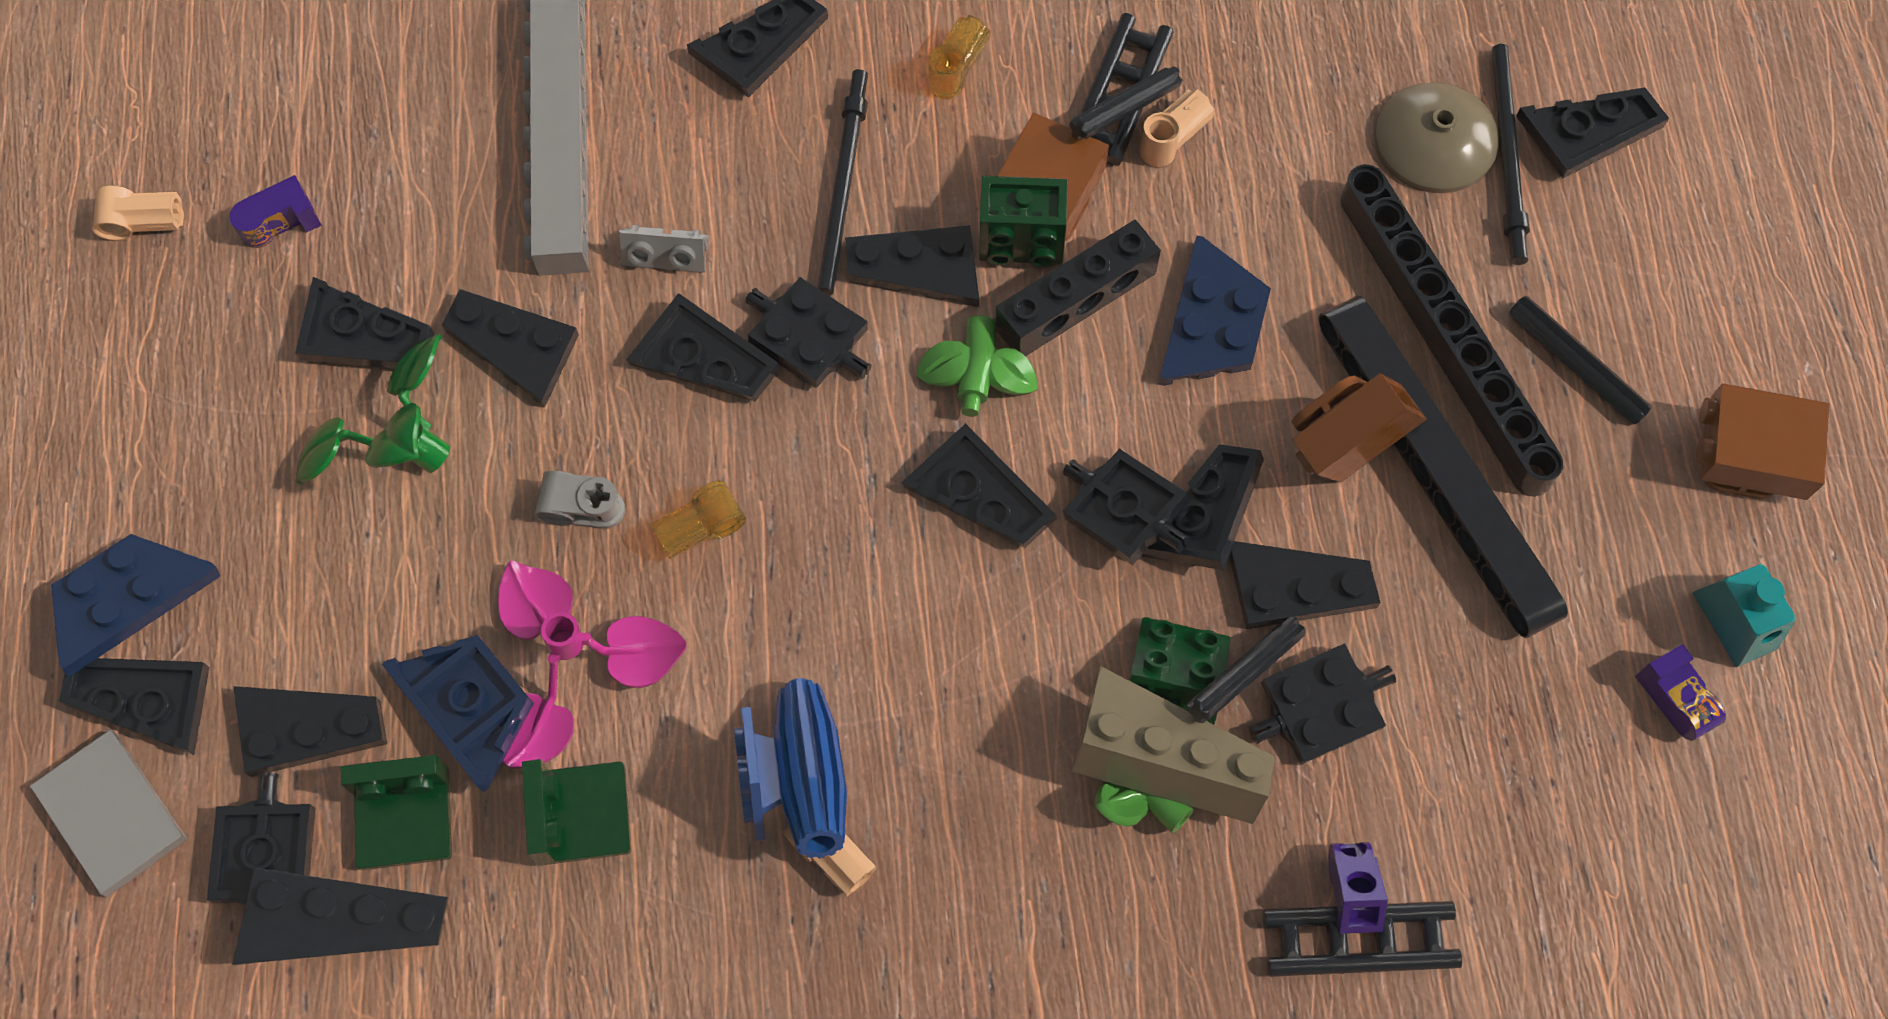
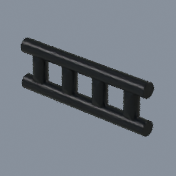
(1111, 66)
(1341, 961)

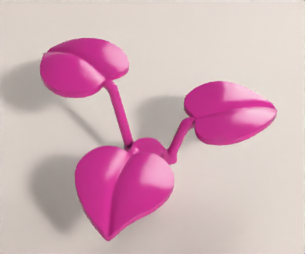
(540, 603)

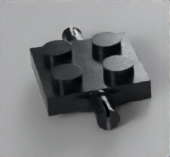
(808, 332)
(1126, 506)
(1322, 704)
(258, 836)

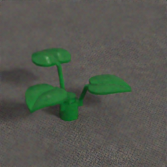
(402, 439)

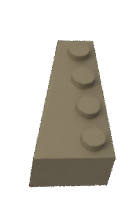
(1161, 751)

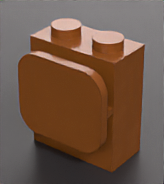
(1051, 151)
(1353, 425)
(1763, 443)

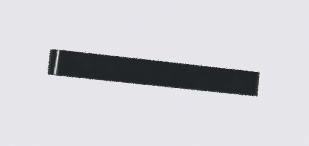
(1446, 345)
(1450, 476)

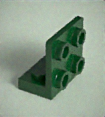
(1023, 220)
(1178, 660)
(400, 811)
(575, 812)

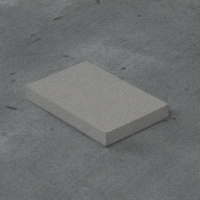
(108, 813)

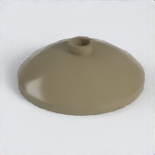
(1431, 153)

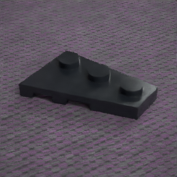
(760, 44)
(1592, 129)
(354, 332)
(1214, 509)
(142, 696)

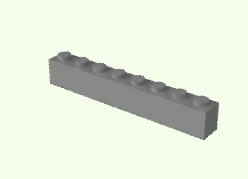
(556, 137)

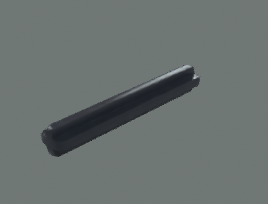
(1125, 103)
(1580, 360)
(1245, 670)

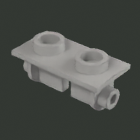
(657, 250)

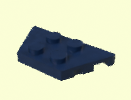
(1215, 317)
(121, 595)
(466, 702)

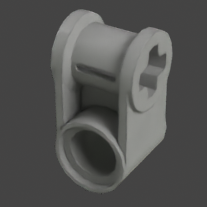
(572, 500)

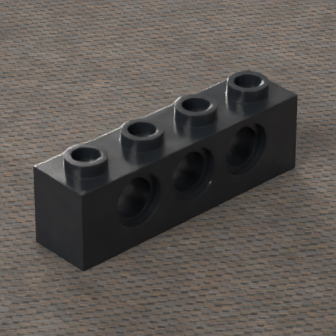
(1077, 289)

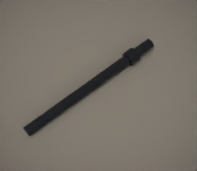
(853, 112)
(1516, 219)

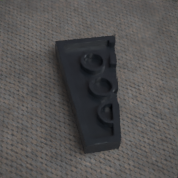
(319, 917)

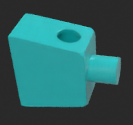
(1747, 613)

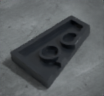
(919, 261)
(514, 341)
(704, 352)
(980, 487)
(1298, 584)
(303, 727)

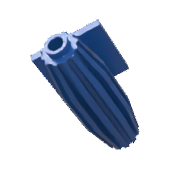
(796, 769)

